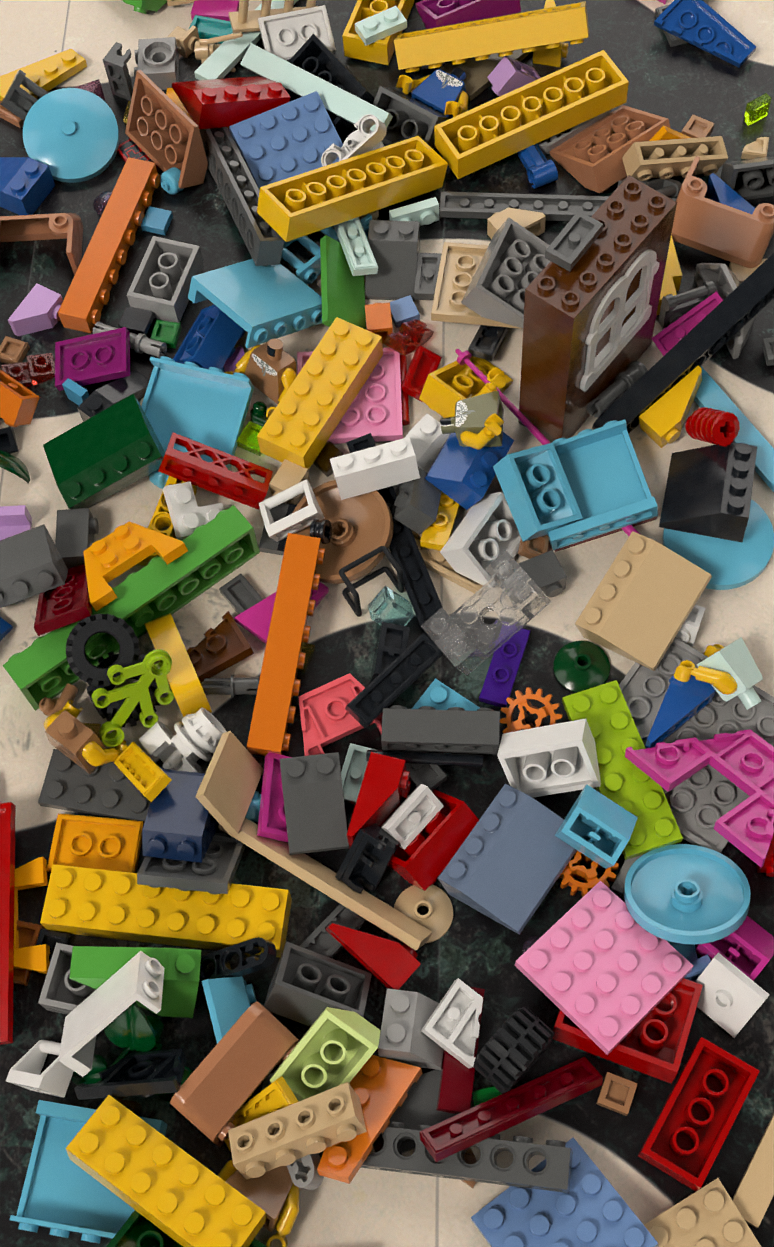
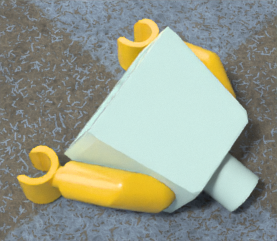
(728, 670)

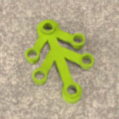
(134, 693)

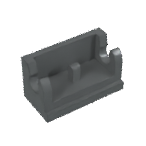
(118, 71)

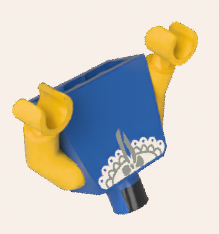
(439, 91)

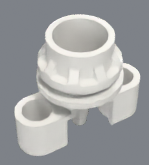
(358, 141)
(194, 740)

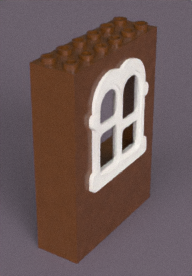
(598, 315)

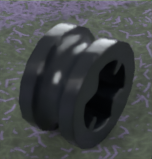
(321, 530)

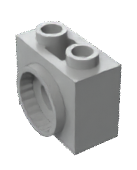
(158, 60)

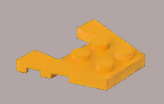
(120, 552)
(33, 957)

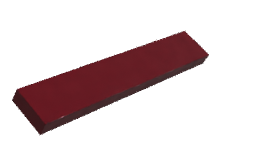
(510, 1108)

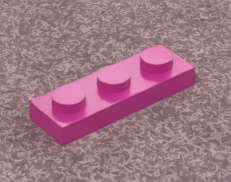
(681, 327)

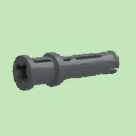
(621, 384)

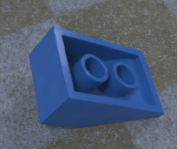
(24, 184)

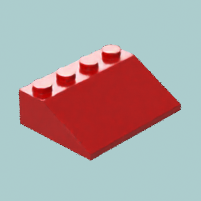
(229, 100)
(655, 1043)

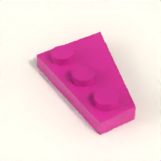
(258, 617)
(272, 810)

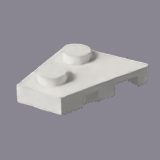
(456, 1023)

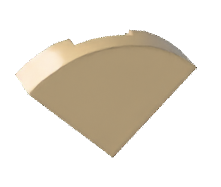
(756, 149)

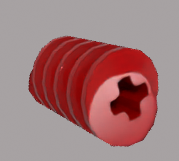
(712, 426)

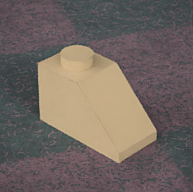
(529, 220)

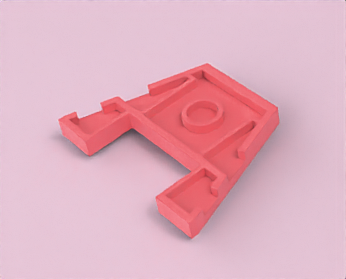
(325, 714)

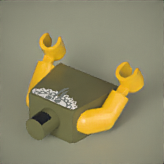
(479, 418)

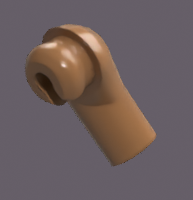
(50, 706)

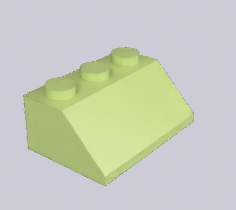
(329, 1053)

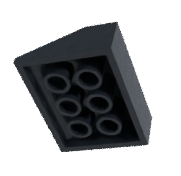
(321, 62)
(710, 491)

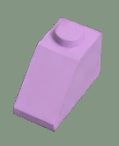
(511, 75)
(36, 311)

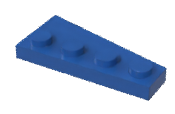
(705, 29)

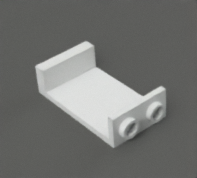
(137, 980)

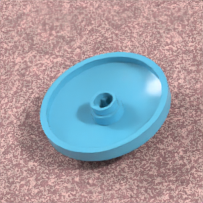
(71, 134)
(728, 561)
(687, 894)

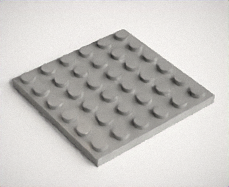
(707, 793)

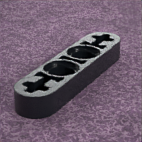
(247, 964)

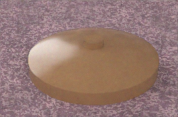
(357, 528)

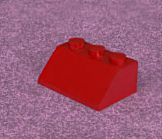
(436, 843)

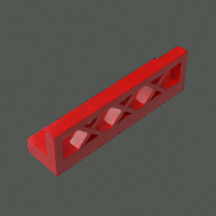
(215, 475)

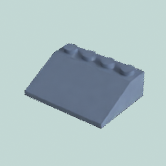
(508, 860)

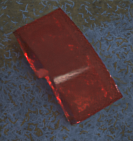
(409, 337)
(34, 371)

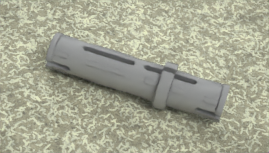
(139, 342)

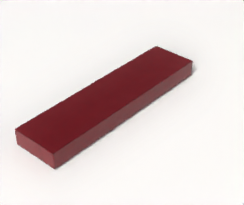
(457, 1079)

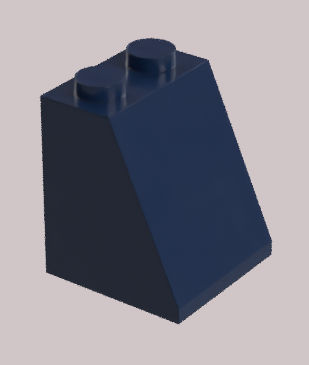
(177, 822)

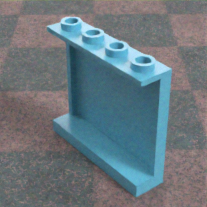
(259, 299)
(196, 404)
(604, 483)
(60, 1192)

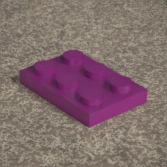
(93, 358)

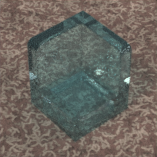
(390, 608)

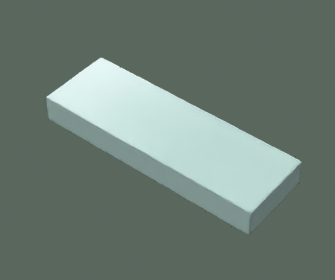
(356, 247)

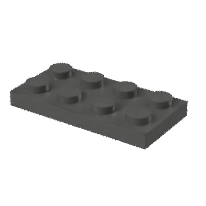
(101, 793)

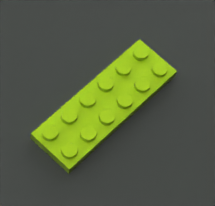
(621, 779)

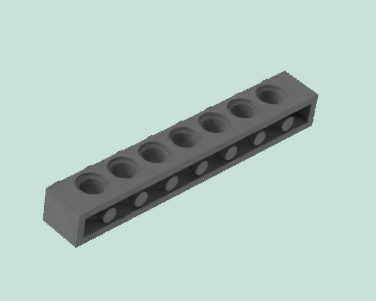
(241, 195)
(553, 1177)

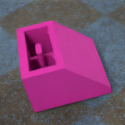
(746, 948)

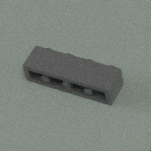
(440, 730)

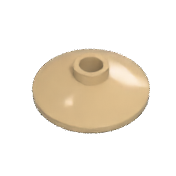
(439, 904)

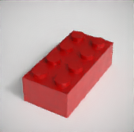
(698, 1114)

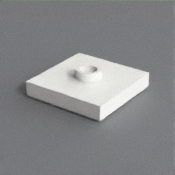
(728, 995)

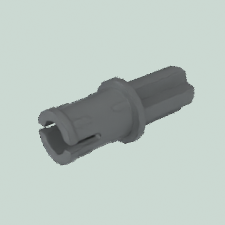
(231, 686)

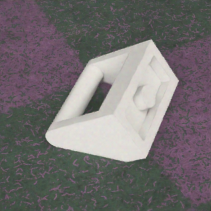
(295, 521)
(412, 815)
(27, 1070)

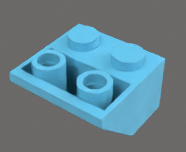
(597, 827)

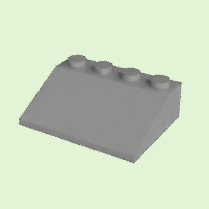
(504, 273)

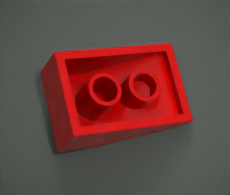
(380, 793)

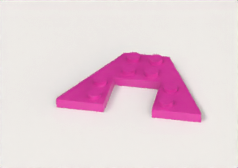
(739, 757)

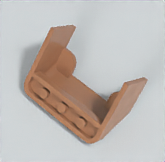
(46, 227)
(718, 227)
(233, 1072)

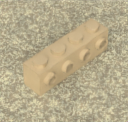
(674, 157)
(296, 1131)

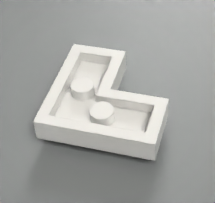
(184, 509)

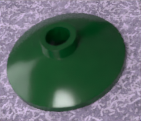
(577, 677)

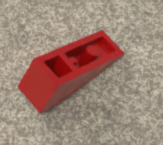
(382, 957)

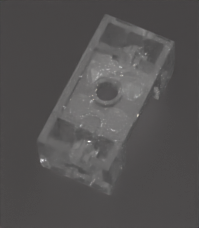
(464, 634)

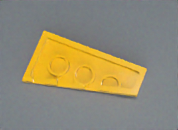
(47, 72)

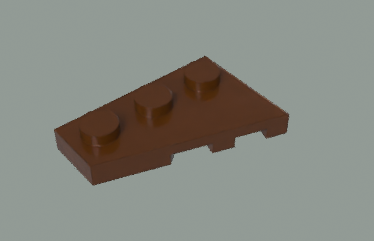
(219, 649)

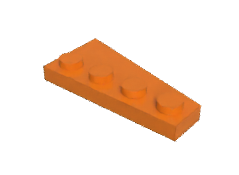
(381, 1089)

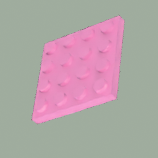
(376, 406)
(603, 967)

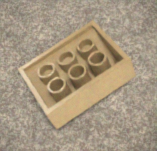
(642, 601)

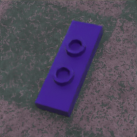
(504, 670)

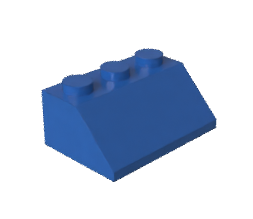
(210, 339)
(465, 471)

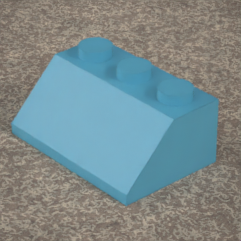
(537, 491)
(227, 1002)

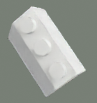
(375, 468)
(482, 538)
(550, 758)

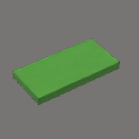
(340, 291)

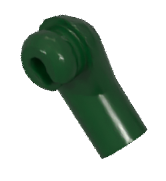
(258, 413)

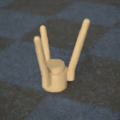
(205, 47)

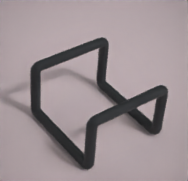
(356, 607)

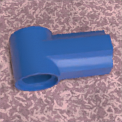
(539, 169)

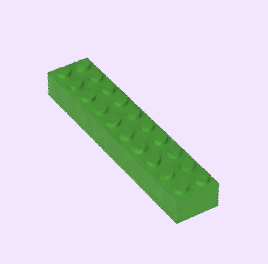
(143, 597)

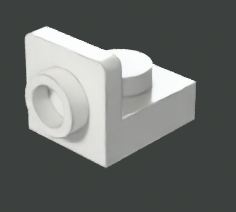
(691, 626)

